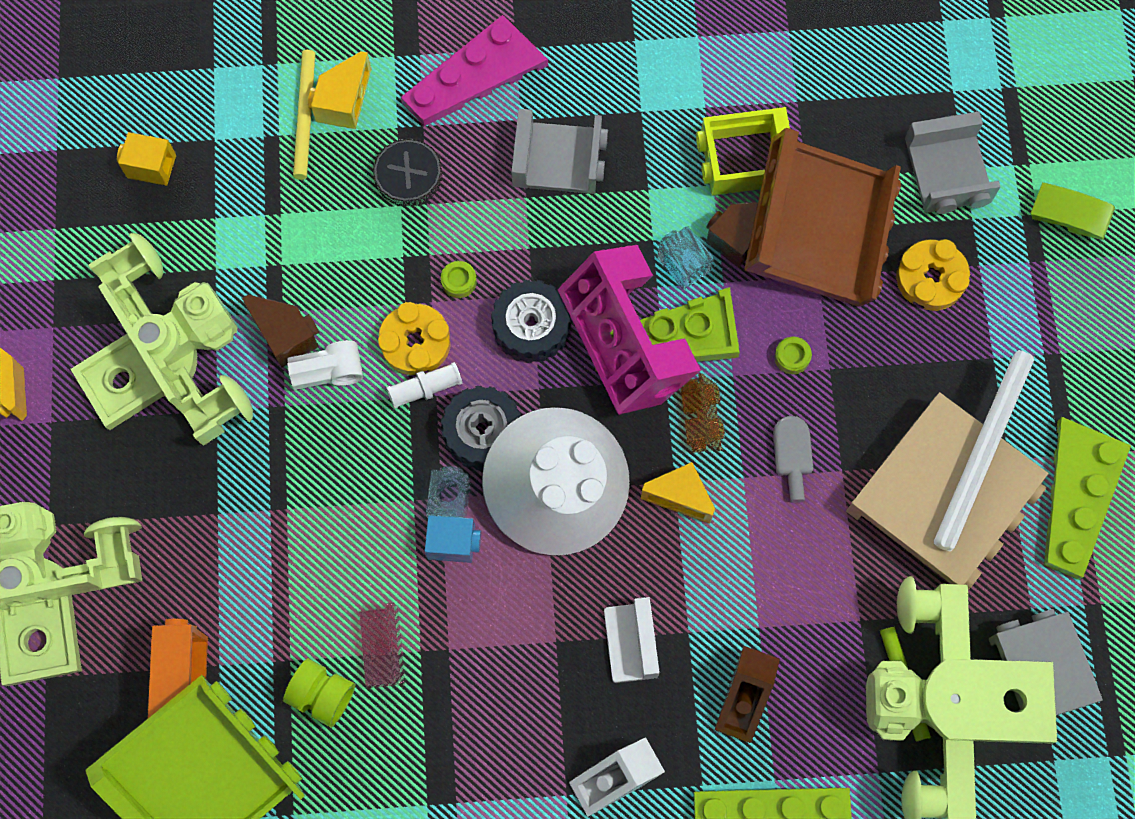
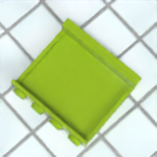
(194, 763)

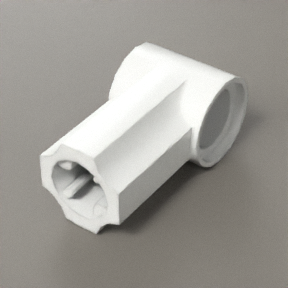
(334, 365)

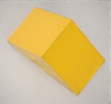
(681, 492)

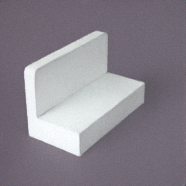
(631, 641)

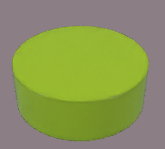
(458, 279)
(793, 355)

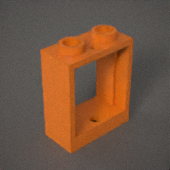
(176, 660)

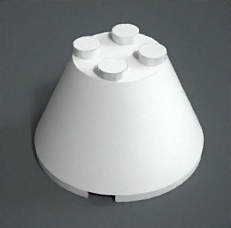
(555, 481)

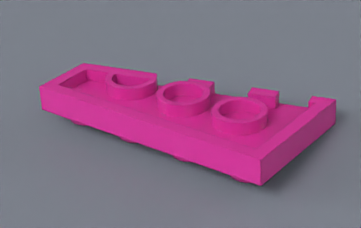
(484, 63)

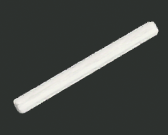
(983, 451)

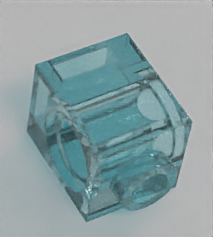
(442, 479)

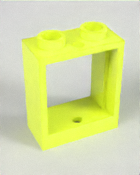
(731, 126)

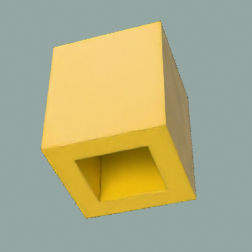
(146, 158)

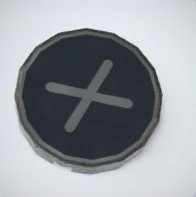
(407, 172)

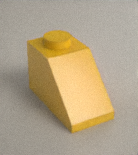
(341, 92)

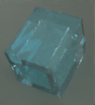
(684, 257)

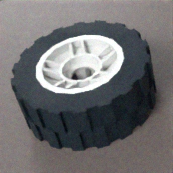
(514, 310)

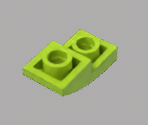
(1074, 210)

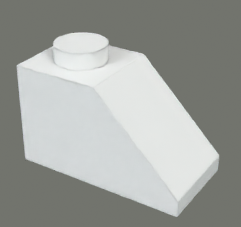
(616, 776)

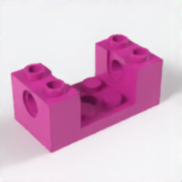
(628, 364)

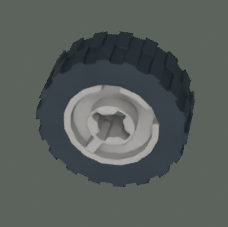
(463, 416)

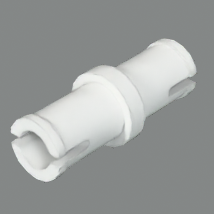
(424, 385)

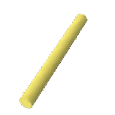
(304, 115)

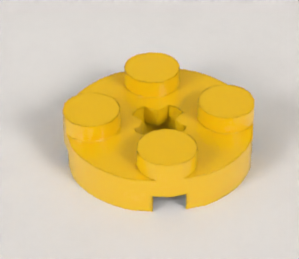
(941, 256)
(411, 319)

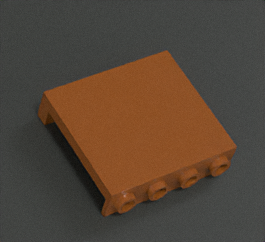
(822, 221)

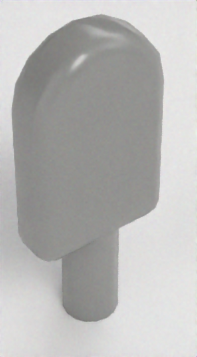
(793, 454)

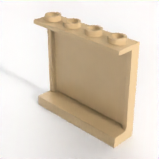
(920, 478)

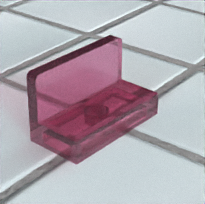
(382, 647)

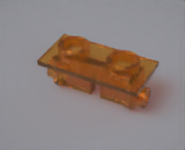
(708, 427)

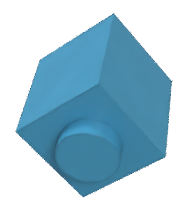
(452, 539)

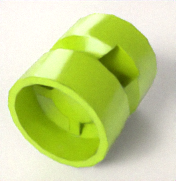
(316, 691)

